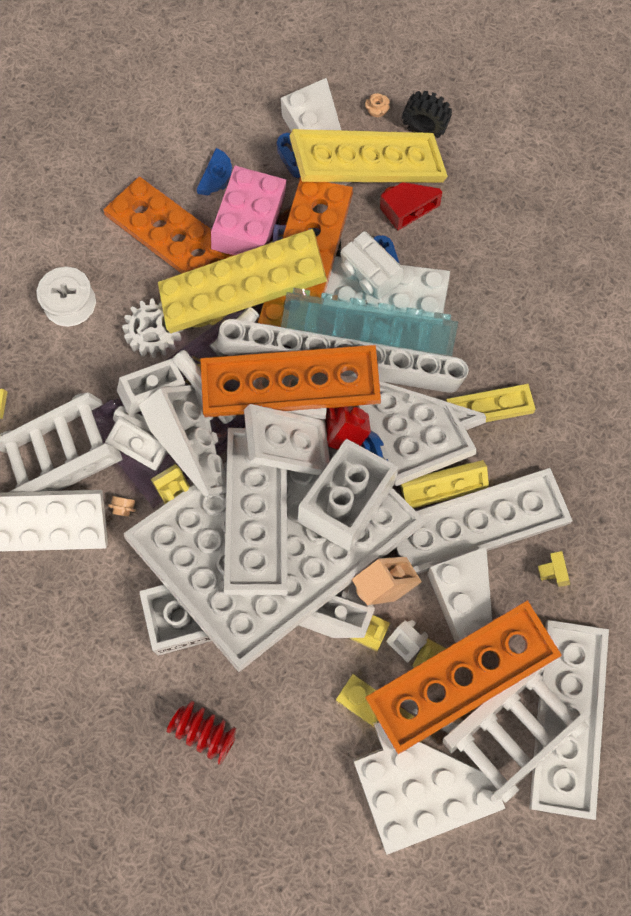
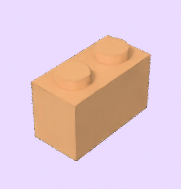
(386, 580)

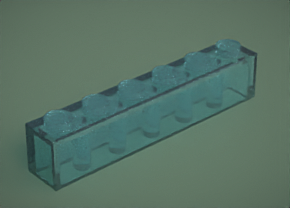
(369, 323)

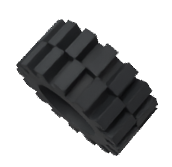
(426, 114)

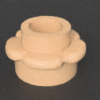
(377, 110)
(122, 506)

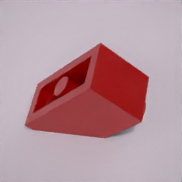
(408, 203)
(350, 424)

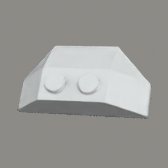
(342, 616)

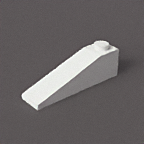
(181, 428)

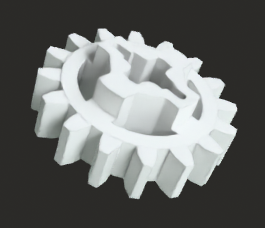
(152, 332)

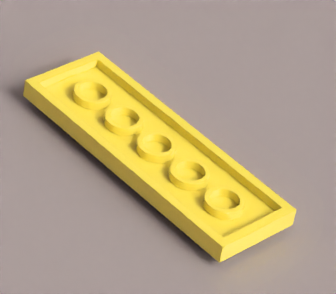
(367, 156)
(241, 281)

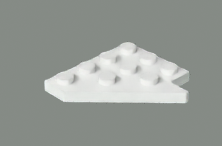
(421, 431)
(421, 792)

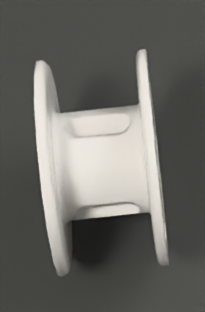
(66, 296)

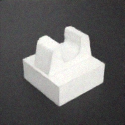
(407, 640)

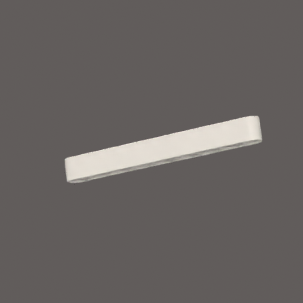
(387, 356)

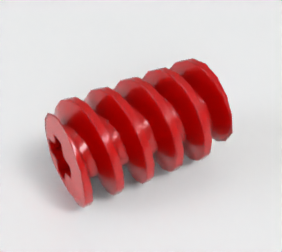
(203, 731)

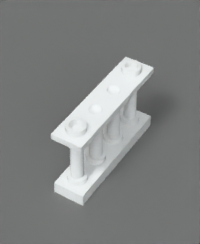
(75, 467)
(485, 718)

